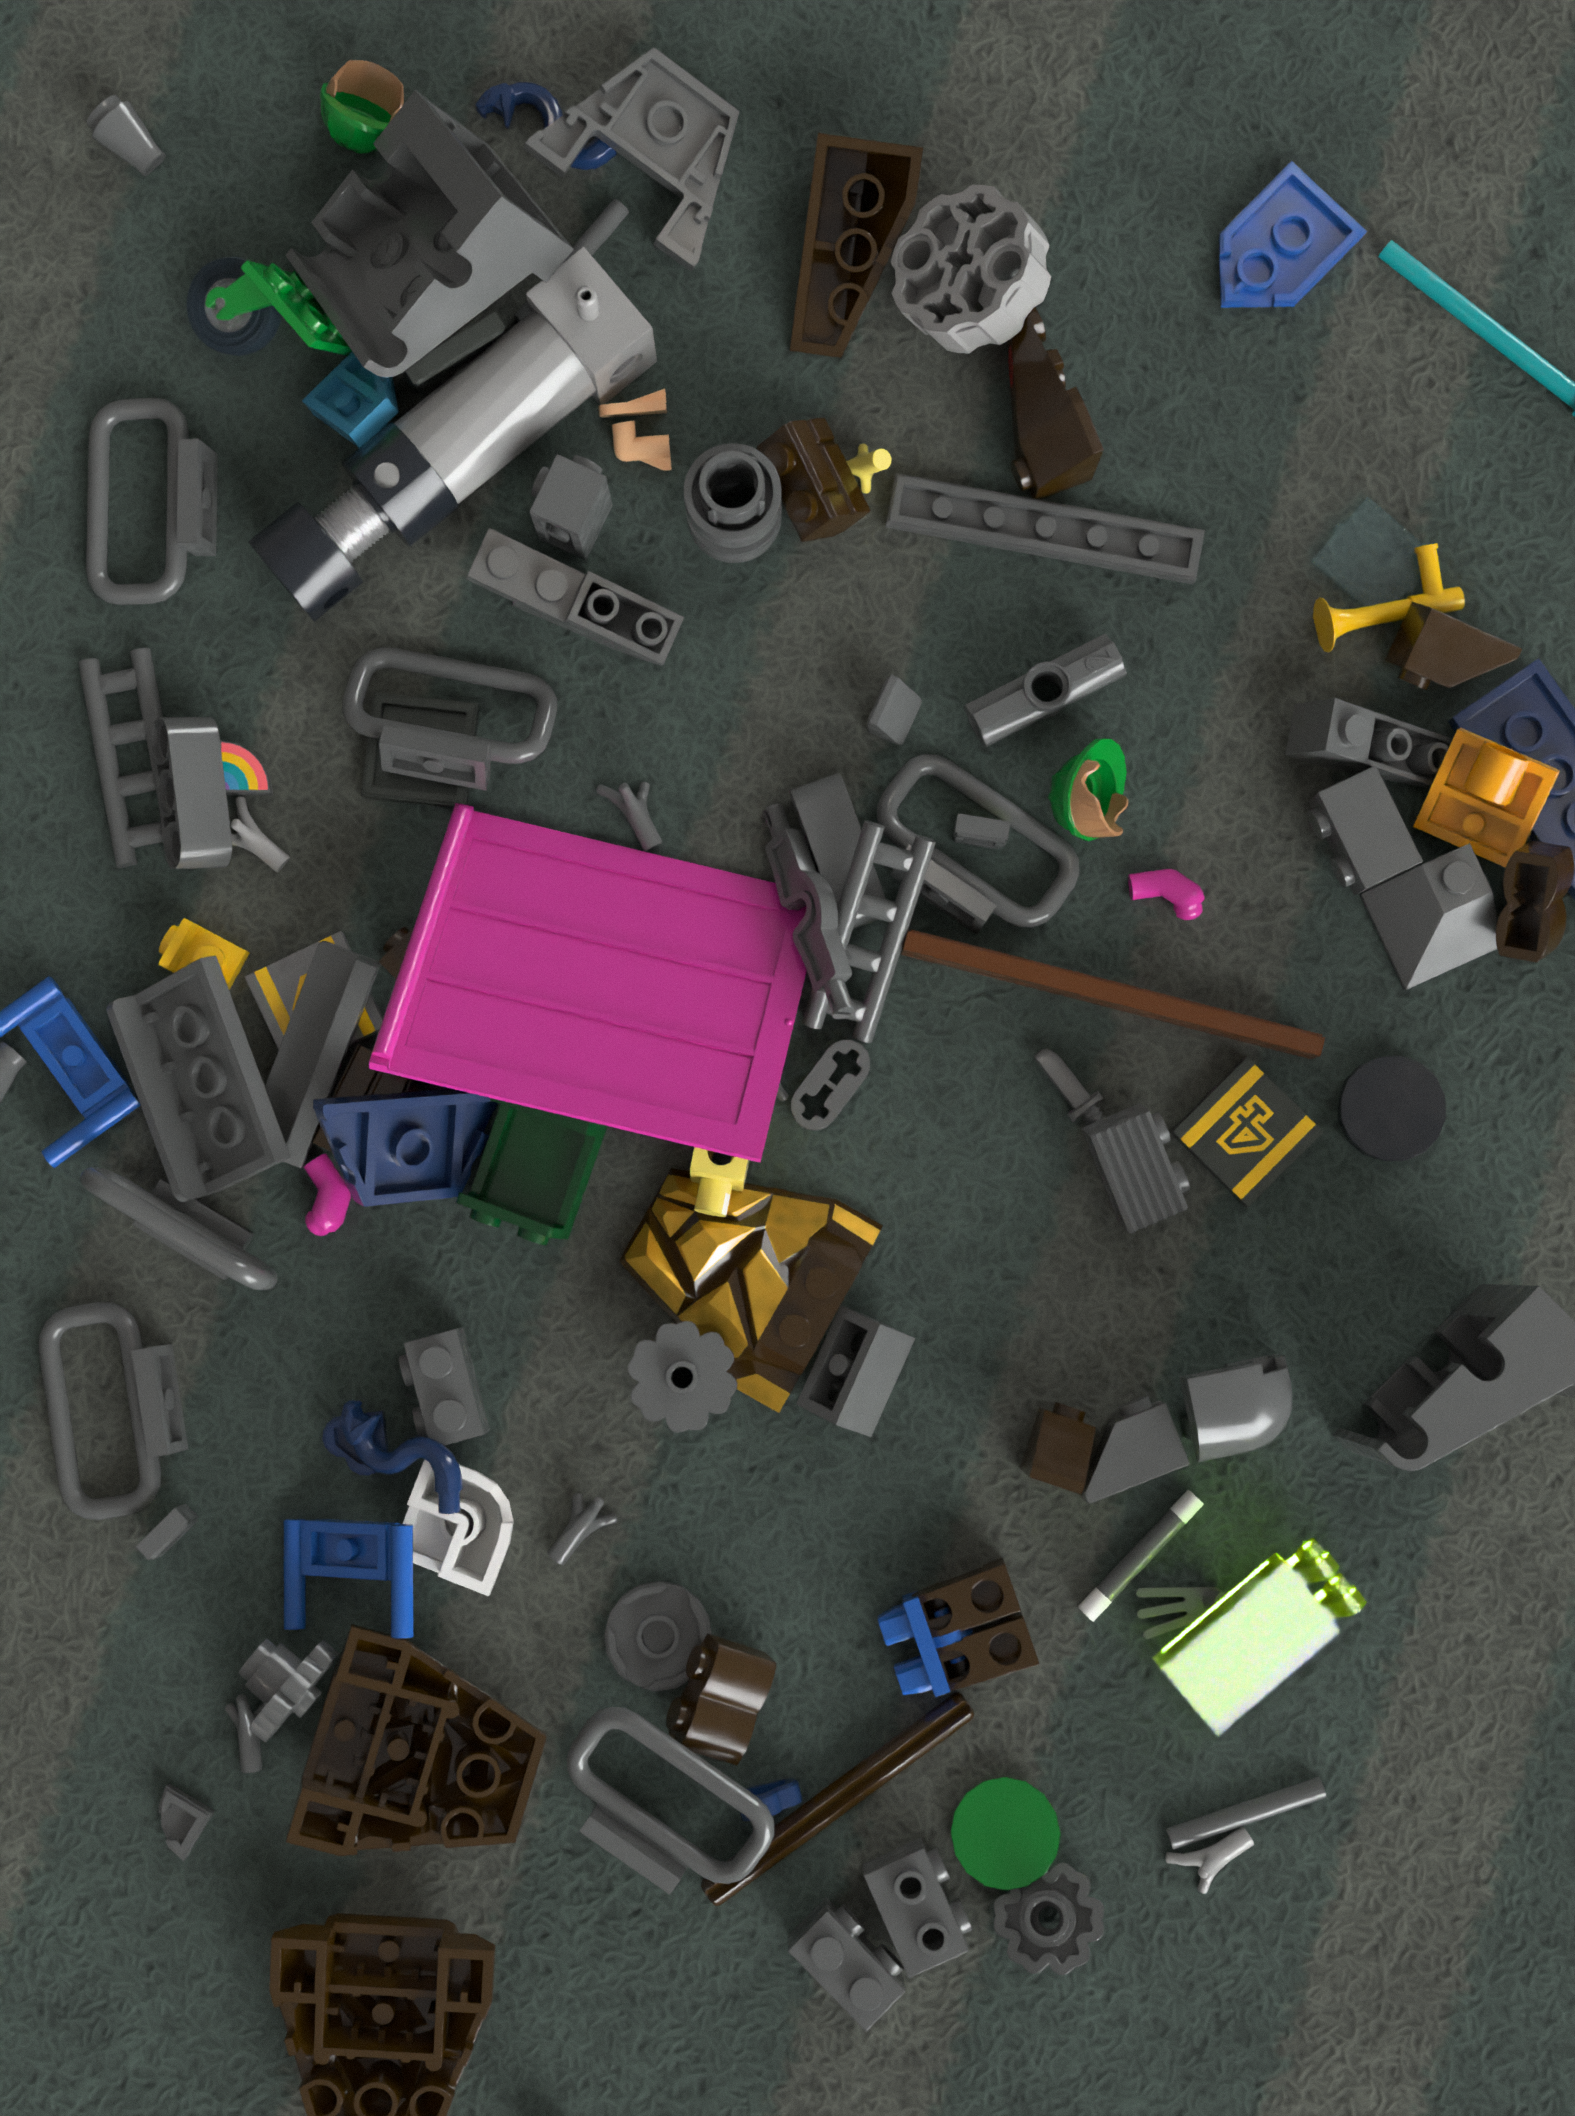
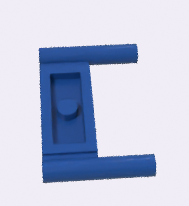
(75, 1061)
(349, 1551)

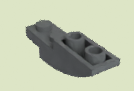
(574, 599)

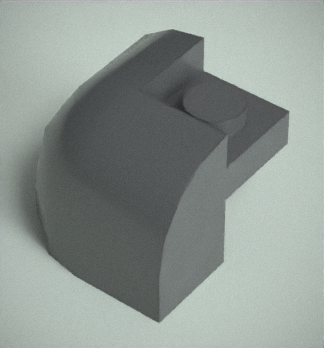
(1236, 1406)

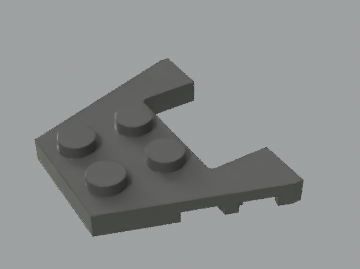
(665, 128)

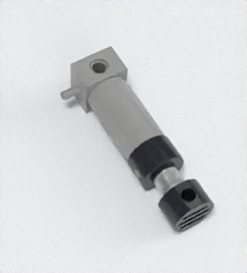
(415, 472)

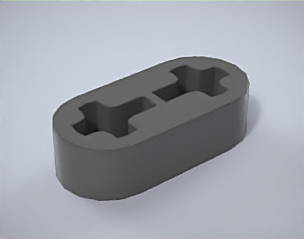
(820, 1076)

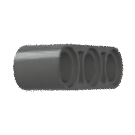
(191, 792)
(832, 834)

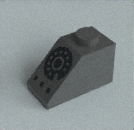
(1134, 1450)

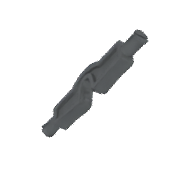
(817, 932)

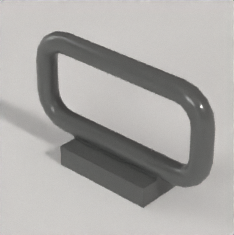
(189, 502)
(437, 752)
(953, 886)
(184, 1226)
(152, 1402)
(639, 1836)

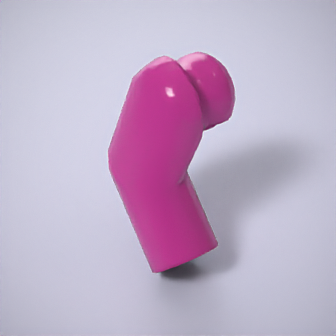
(1173, 886)
(332, 1197)

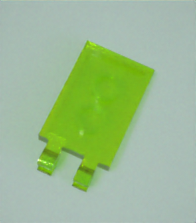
(1258, 1634)

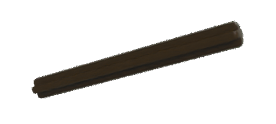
(852, 1789)

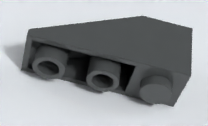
(1356, 739)

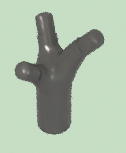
(635, 811)
(580, 1526)
(248, 1742)

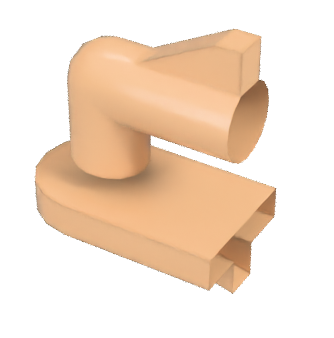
(627, 447)

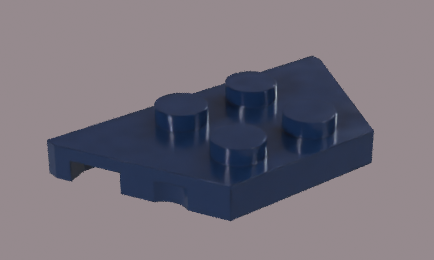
(405, 1142)

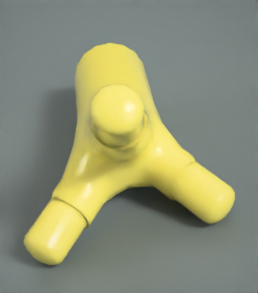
(867, 464)

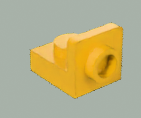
(191, 942)

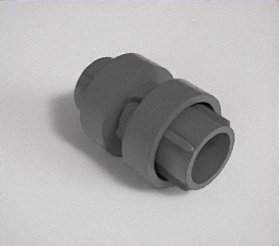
(728, 474)

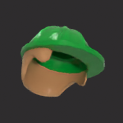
(360, 104)
(1089, 791)

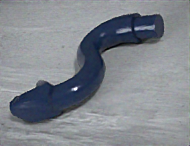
(505, 97)
(359, 1432)

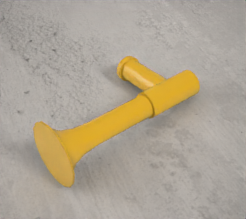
(1334, 622)

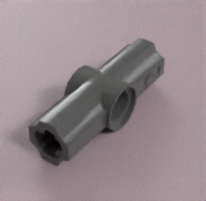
(1073, 674)

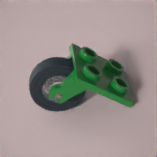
(240, 305)

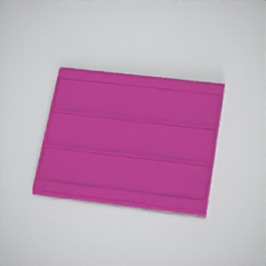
(597, 985)

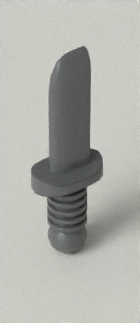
(1070, 1087)

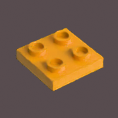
(1485, 797)

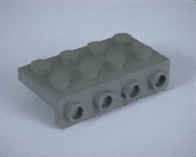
(197, 1081)

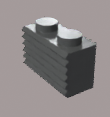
(1136, 1167)

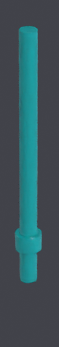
(1479, 322)

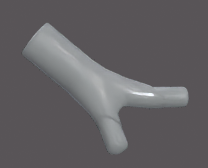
(252, 838)
(1213, 1857)

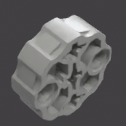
(965, 261)

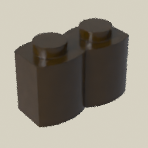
(1534, 890)
(721, 1698)

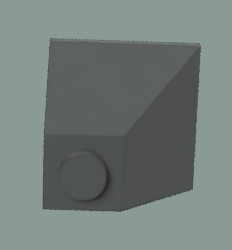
(1434, 916)

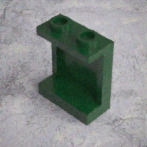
(534, 1172)

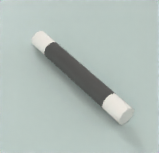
(1140, 1555)

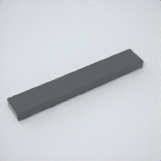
(1045, 528)

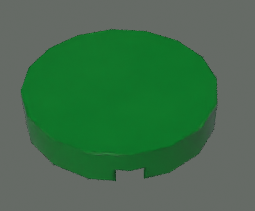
(1005, 1833)

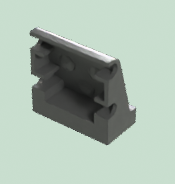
(424, 240)
(1504, 1357)

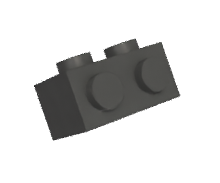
(570, 504)
(1363, 831)
(855, 1371)
(445, 1387)
(916, 1907)
(847, 1963)

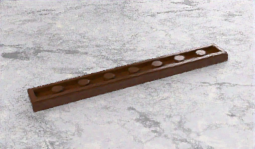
(1113, 994)

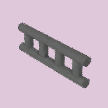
(108, 736)
(897, 914)

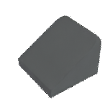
(893, 711)

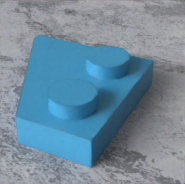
(353, 401)

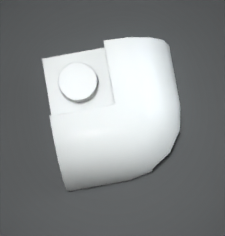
(465, 1544)

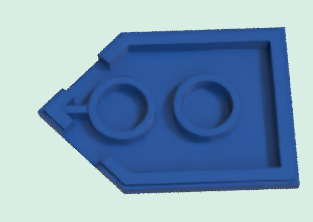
(1283, 243)

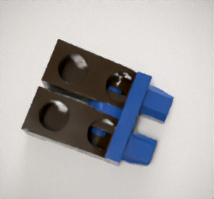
(949, 1647)

